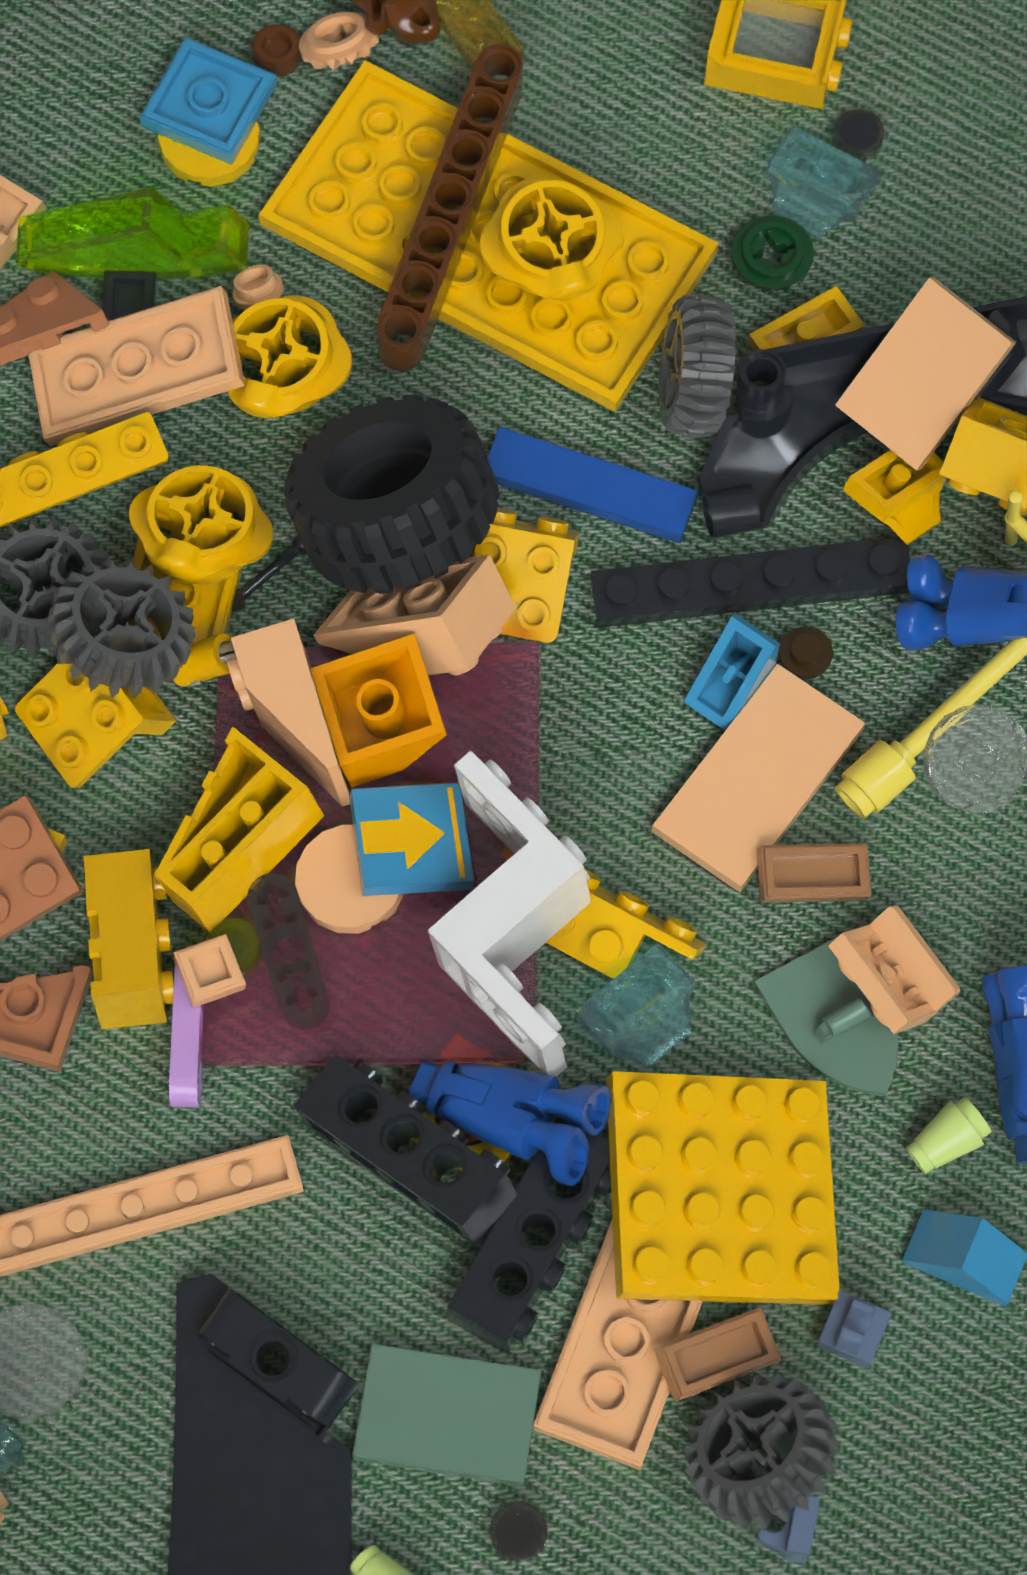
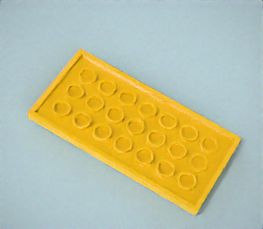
(362, 189)

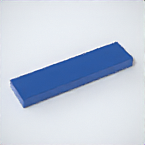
(591, 485)

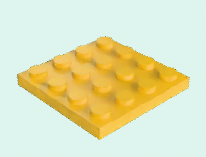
(722, 1189)

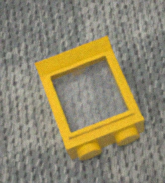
(778, 48)

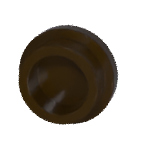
(806, 652)

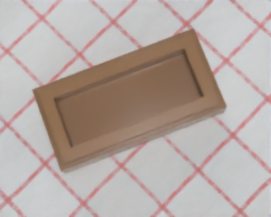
(813, 873)
(717, 1354)

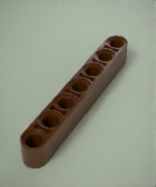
(445, 226)

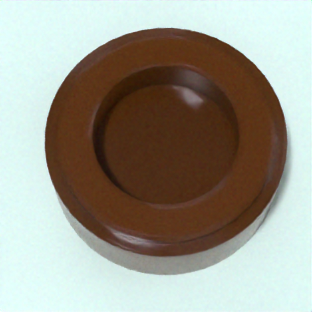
(277, 49)

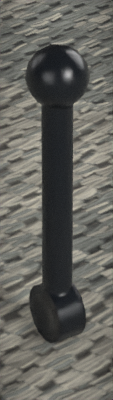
(240, 595)

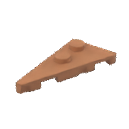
(42, 314)
(41, 1016)

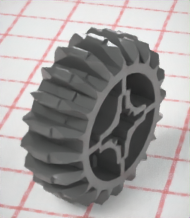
(697, 366)
(54, 552)
(125, 654)
(733, 1473)

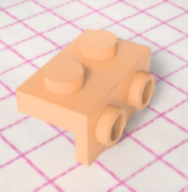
(895, 970)

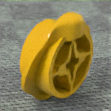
(589, 221)
(318, 373)
(208, 547)

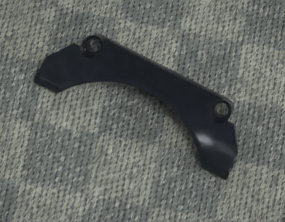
(795, 421)

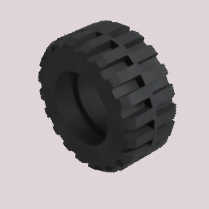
(391, 494)

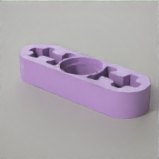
(186, 1049)

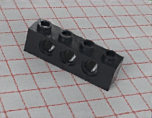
(464, 1205)
(477, 1302)

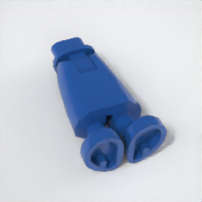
(979, 602)
(1008, 1034)
(515, 1111)

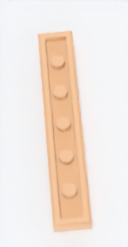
(147, 1204)

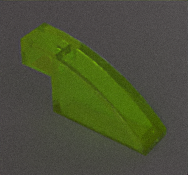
(133, 234)

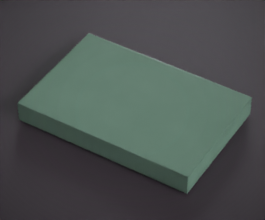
(447, 1415)

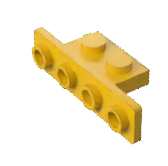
(79, 467)
(613, 928)

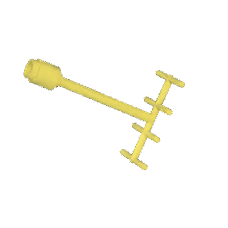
(887, 768)

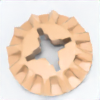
(337, 40)

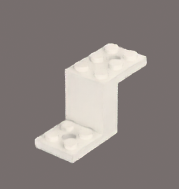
(511, 912)

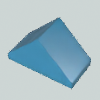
(732, 672)
(966, 1254)

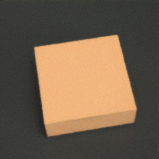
(209, 970)

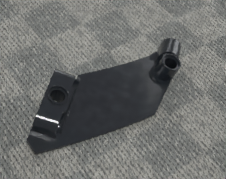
(253, 1453)

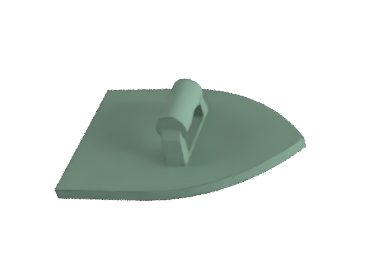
(831, 1022)

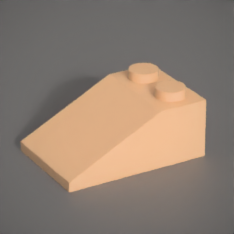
(448, 615)
(277, 683)

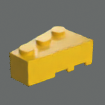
(236, 833)
(127, 939)

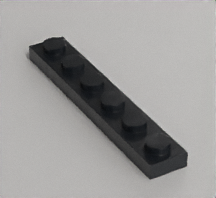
(750, 582)

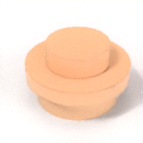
(256, 285)

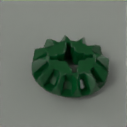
(781, 235)

